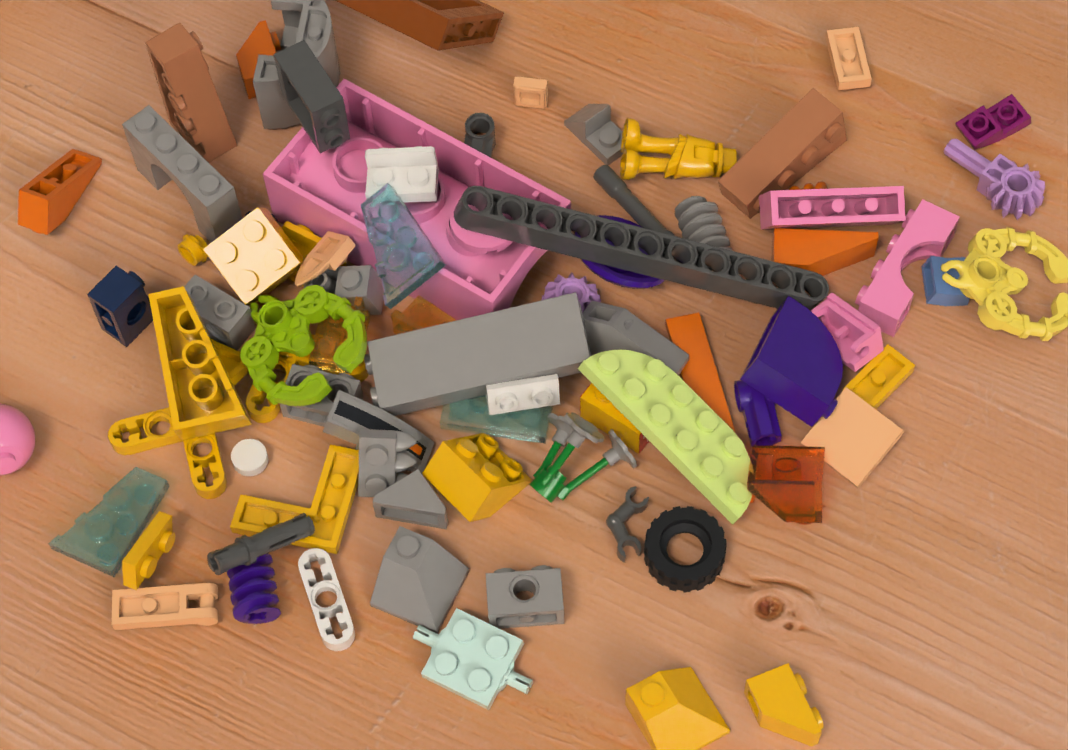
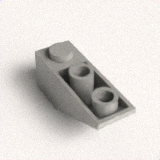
(617, 329)

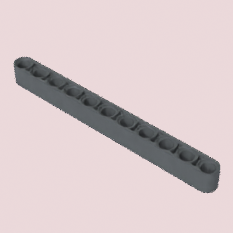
(626, 251)

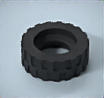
(685, 576)

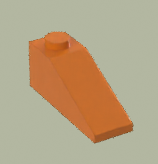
(54, 192)
(822, 249)

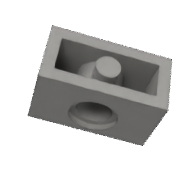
(510, 612)

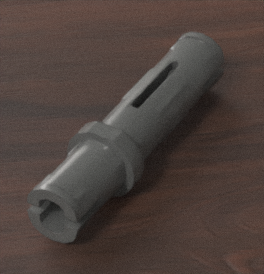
(248, 549)

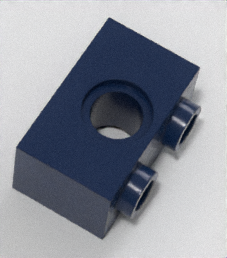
(121, 305)

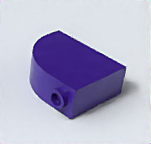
(796, 363)

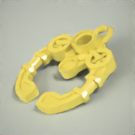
(991, 281)

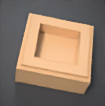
(530, 92)

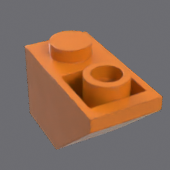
(259, 42)

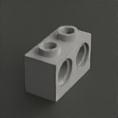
(223, 315)
(318, 412)

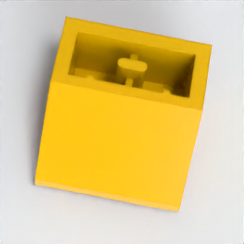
(475, 475)

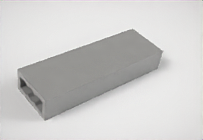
(467, 354)

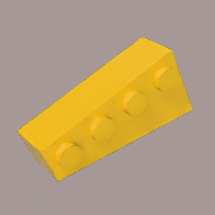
(194, 376)

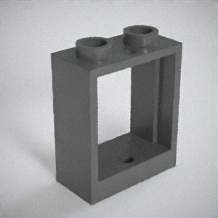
(312, 96)

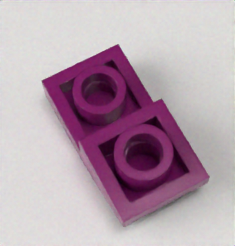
(995, 123)

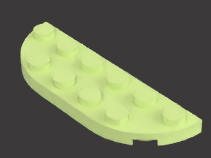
(676, 425)

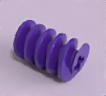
(252, 592)

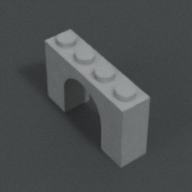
(167, 156)

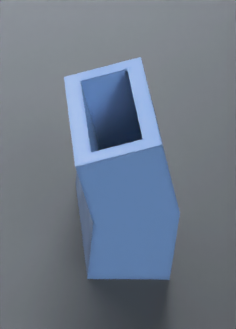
(936, 289)

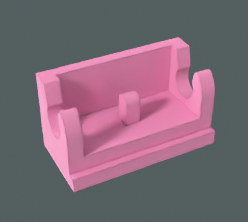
(854, 333)

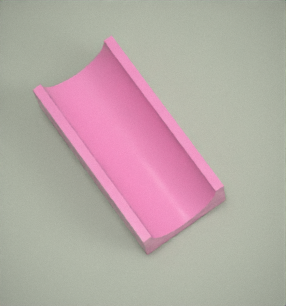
(330, 186)

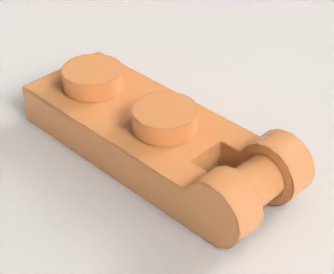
(164, 606)

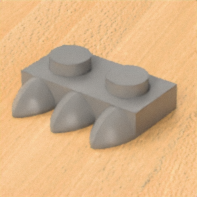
(382, 459)

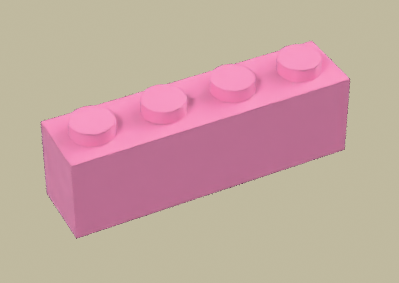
(832, 207)

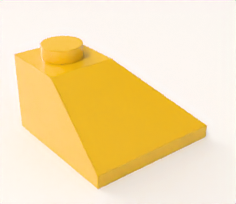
(675, 711)

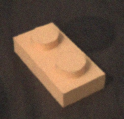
(848, 58)

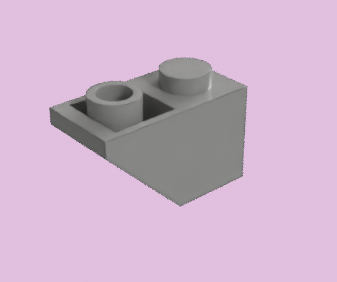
(353, 282)

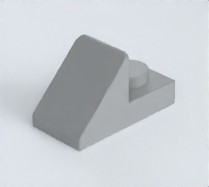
(597, 131)

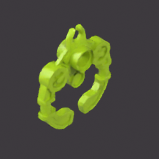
(285, 328)

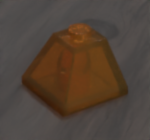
(789, 481)

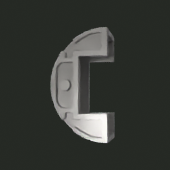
(303, 21)

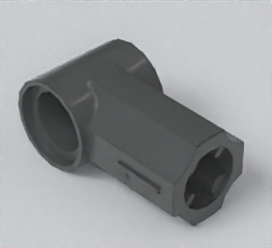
(476, 124)

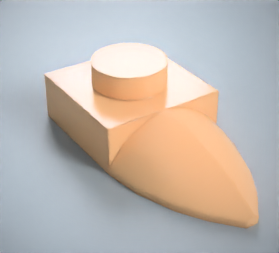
(327, 254)

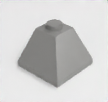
(418, 580)

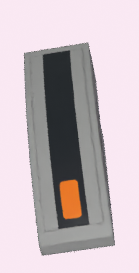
(352, 414)

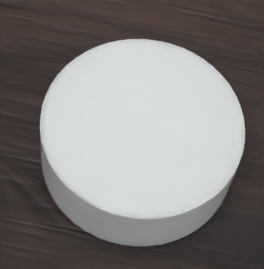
(249, 457)

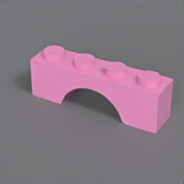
(924, 235)

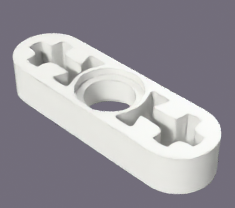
(324, 625)

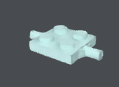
(472, 659)

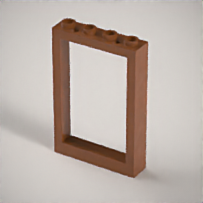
(435, 22)

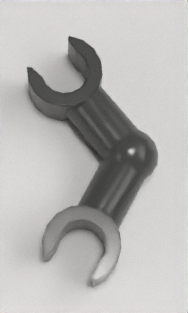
(616, 523)

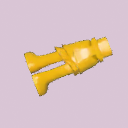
(688, 157)

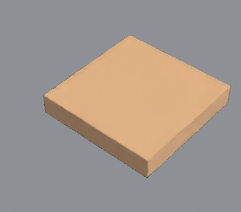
(853, 437)

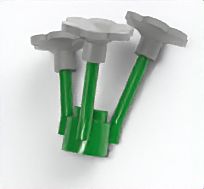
(575, 430)

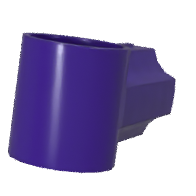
(758, 415)

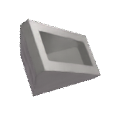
(411, 502)

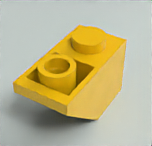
(781, 705)

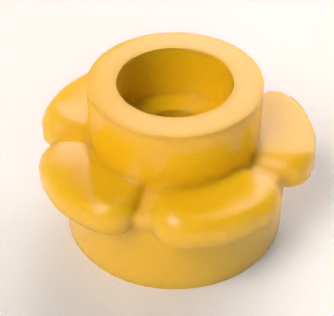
(192, 249)

